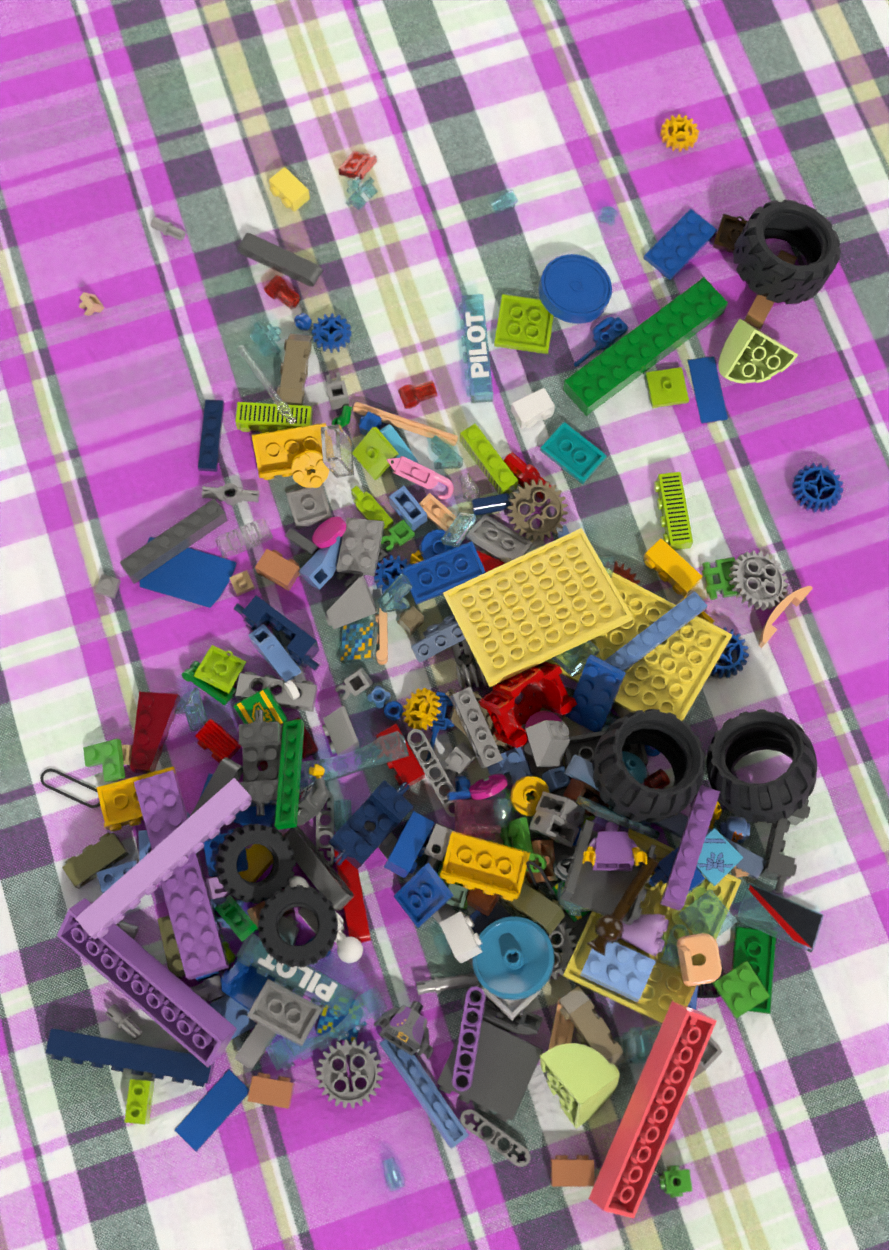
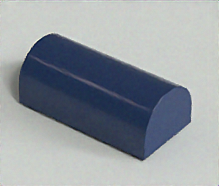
(490, 504)

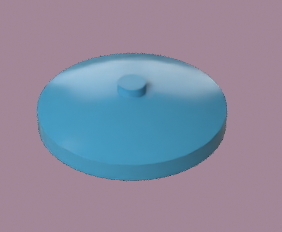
(514, 958)

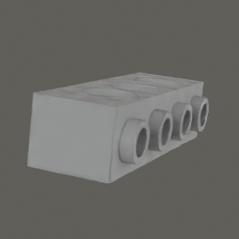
(305, 702)
(476, 728)

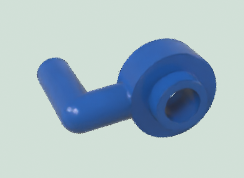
(462, 787)

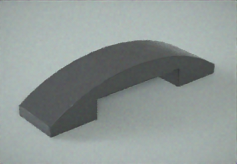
(522, 1024)

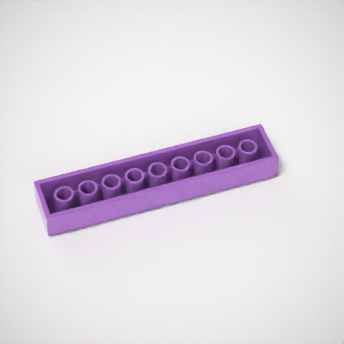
(186, 889)
(150, 987)

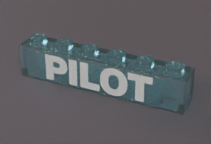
(477, 349)
(304, 980)

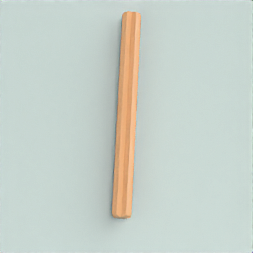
(406, 424)

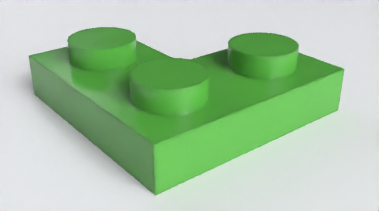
(109, 755)

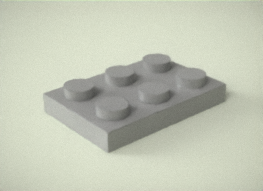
(498, 539)
(360, 546)
(284, 1012)

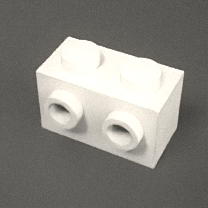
(532, 408)
(461, 937)

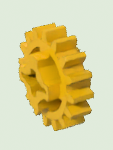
(679, 133)
(421, 709)

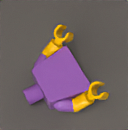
(613, 851)

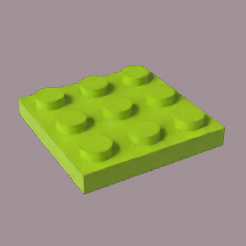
(523, 325)

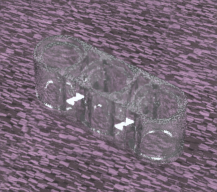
(243, 538)

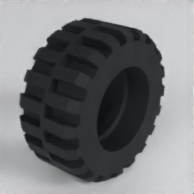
(230, 850)
(269, 926)

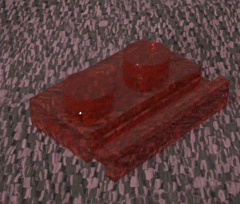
(357, 165)

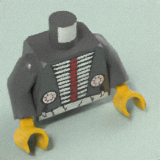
(313, 796)

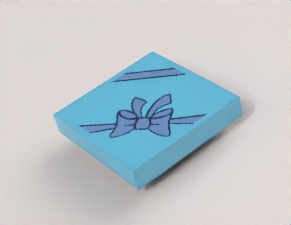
(717, 857)

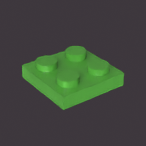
(740, 989)

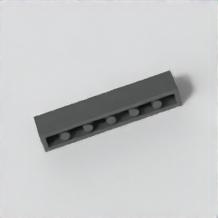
(173, 541)

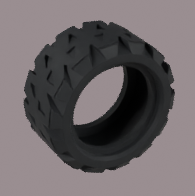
(803, 229)

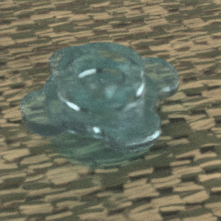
(608, 211)

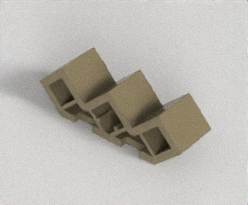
(295, 369)
(590, 1026)

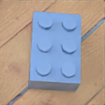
(619, 970)

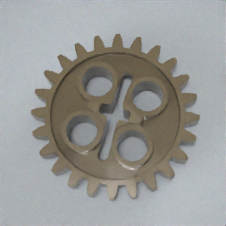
(547, 523)

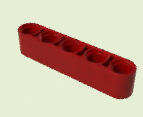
(355, 908)

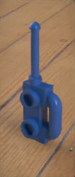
(605, 339)
(442, 722)

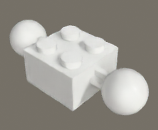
(348, 948)

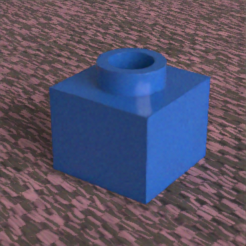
(369, 421)

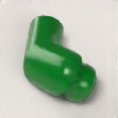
(343, 419)

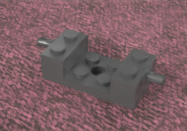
(261, 743)
(779, 866)

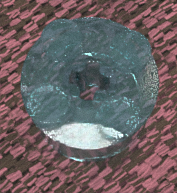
(638, 1043)

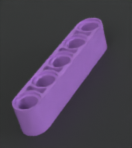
(463, 1048)

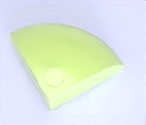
(752, 355)
(579, 1079)

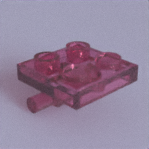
(476, 818)

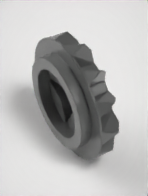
(560, 866)

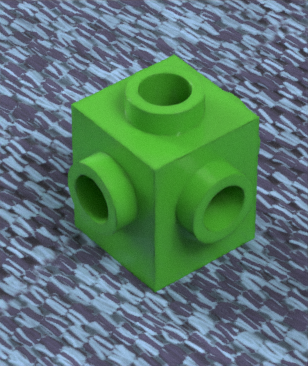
(683, 1181)

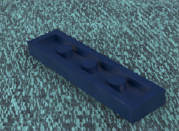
(211, 435)

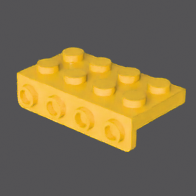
(278, 448)
(121, 803)
(485, 866)

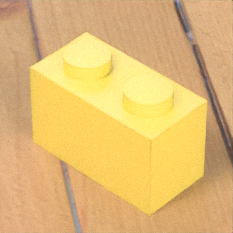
(289, 189)

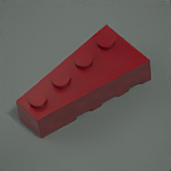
(151, 730)

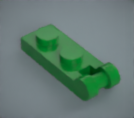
(218, 694)
(236, 918)

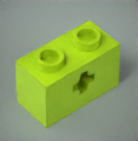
(139, 1101)

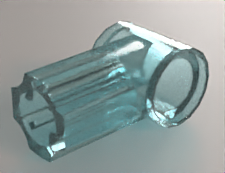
(342, 812)

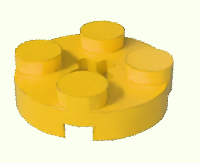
(304, 460)
(521, 788)

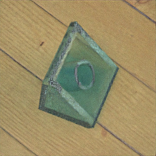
(574, 660)

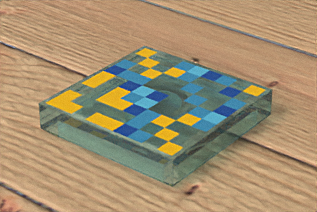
(358, 642)

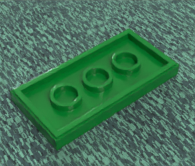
(759, 951)

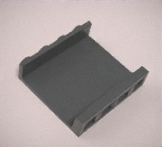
(600, 888)
(500, 1073)

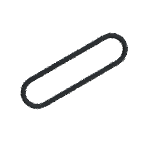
(67, 795)

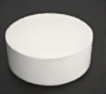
(292, 690)

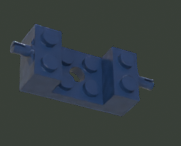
(302, 645)
(385, 810)

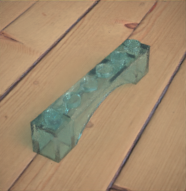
(381, 751)
(365, 1006)

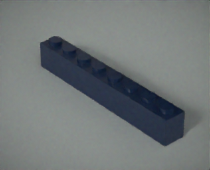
(128, 1055)

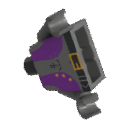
(406, 1029)

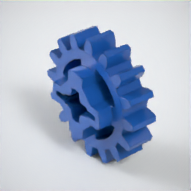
(323, 330)
(387, 573)

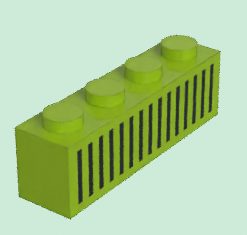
(267, 418)
(488, 460)
(674, 510)

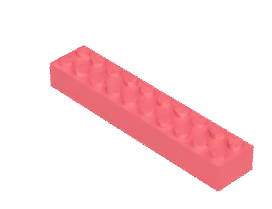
(652, 1110)

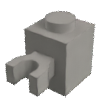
(337, 392)
(355, 683)
(459, 759)

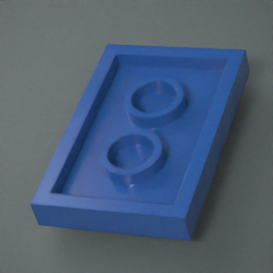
(423, 895)

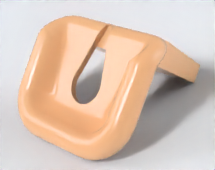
(691, 945)

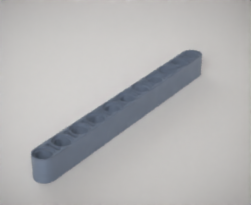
(751, 863)

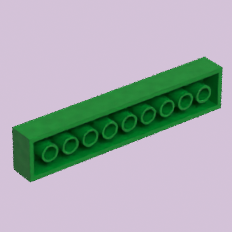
(644, 346)

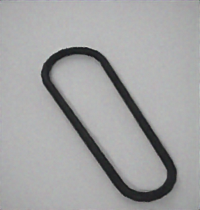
(544, 876)

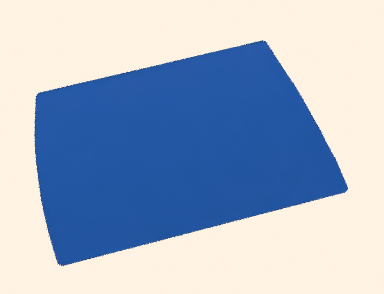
(191, 577)

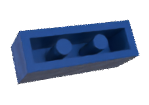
(409, 845)

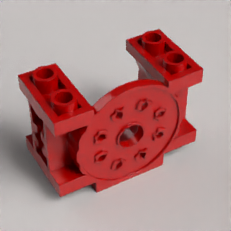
(548, 694)

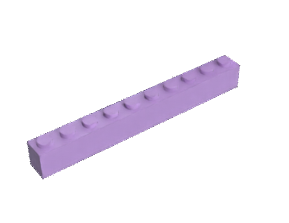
(164, 859)

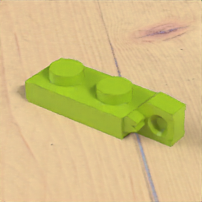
(370, 507)

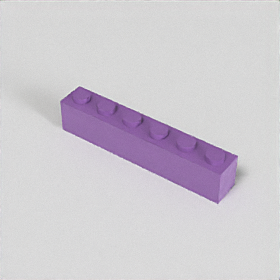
(690, 848)

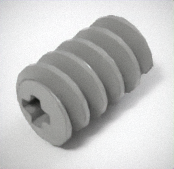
(470, 675)

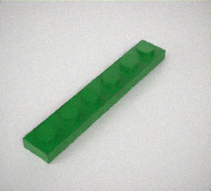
(289, 774)

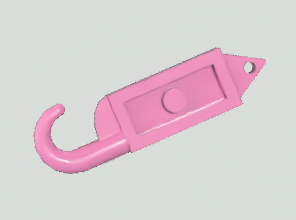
(420, 475)

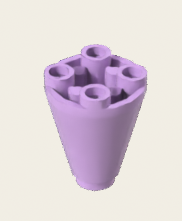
(646, 933)

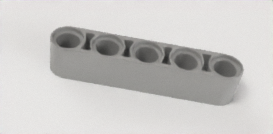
(427, 765)
(256, 1044)

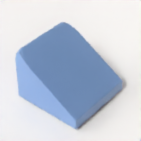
(556, 778)

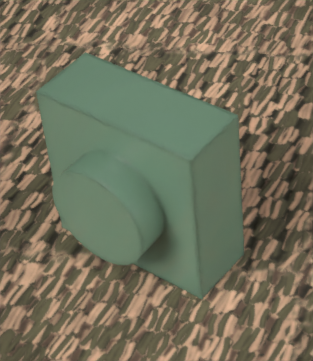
(459, 895)

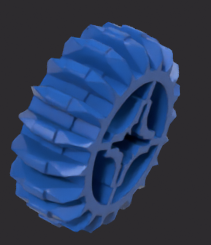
(803, 488)
(730, 668)

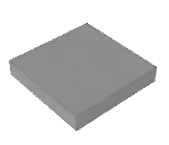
(308, 506)

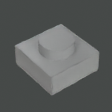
(108, 586)

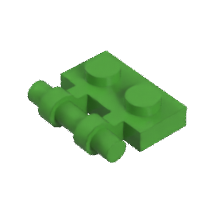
(722, 570)
(519, 833)

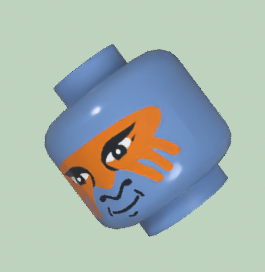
(735, 829)

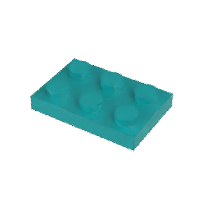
(573, 453)

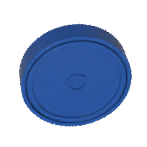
(575, 288)

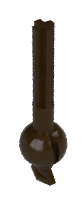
(609, 926)

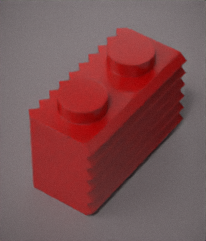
(217, 741)

